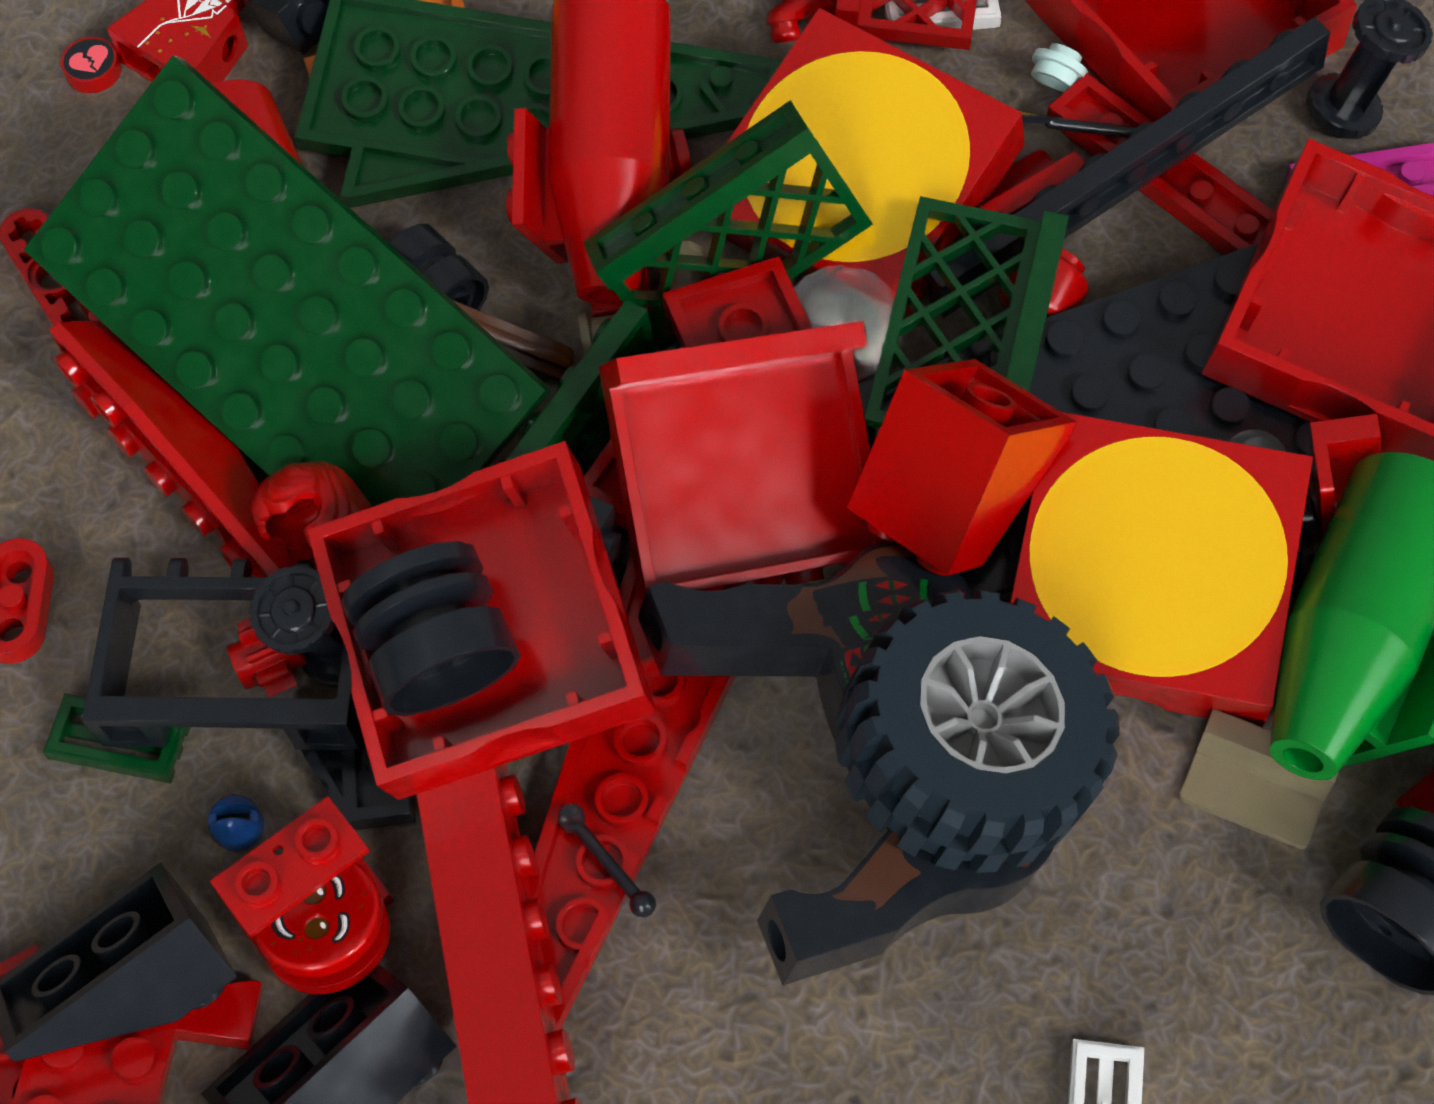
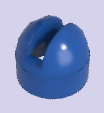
(235, 830)

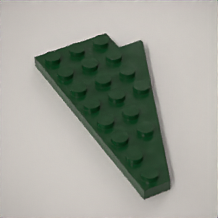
(432, 92)

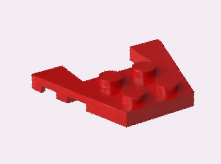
(137, 1064)

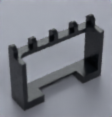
(147, 721)

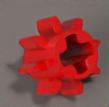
(261, 665)

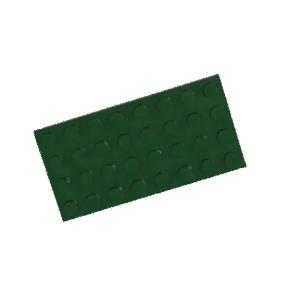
(278, 302)

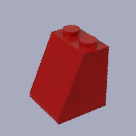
(956, 463)

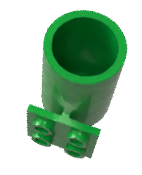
(1362, 627)

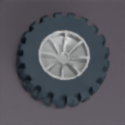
(976, 730)

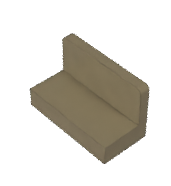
(1245, 785)

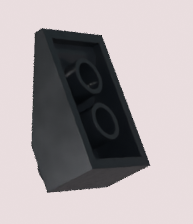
(115, 972)

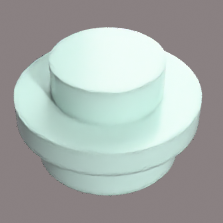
(1057, 66)

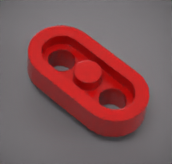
(25, 602)

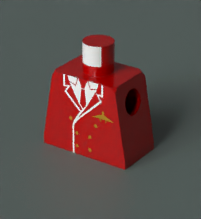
(198, 30)

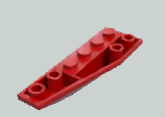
(172, 436)

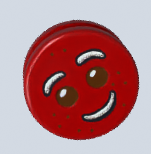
(329, 936)

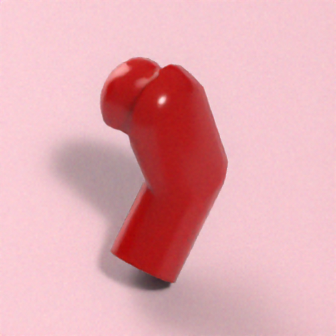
(788, 13)

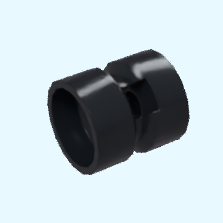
(440, 264)

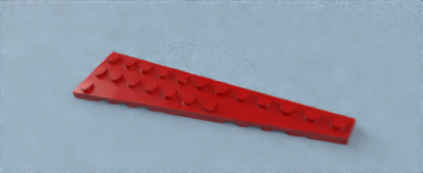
(626, 789)

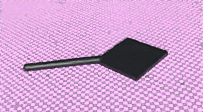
(1077, 125)

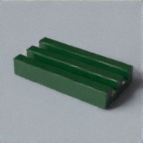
(62, 727)

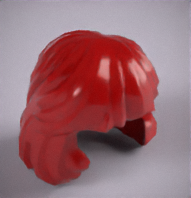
(301, 499)

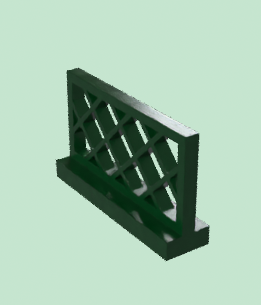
(710, 192)
(1028, 297)

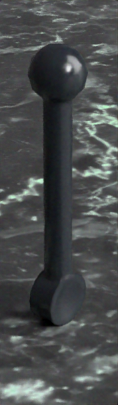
(572, 820)

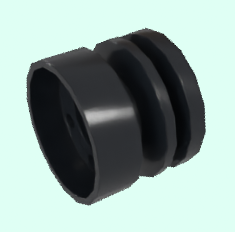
(429, 628)
(1386, 901)

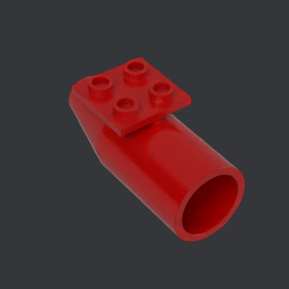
(603, 136)

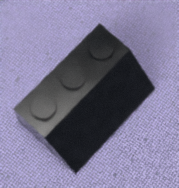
(340, 1050)

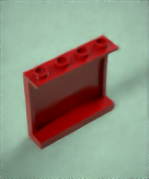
(741, 457)

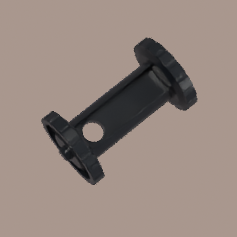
(1388, 34)
(294, 618)

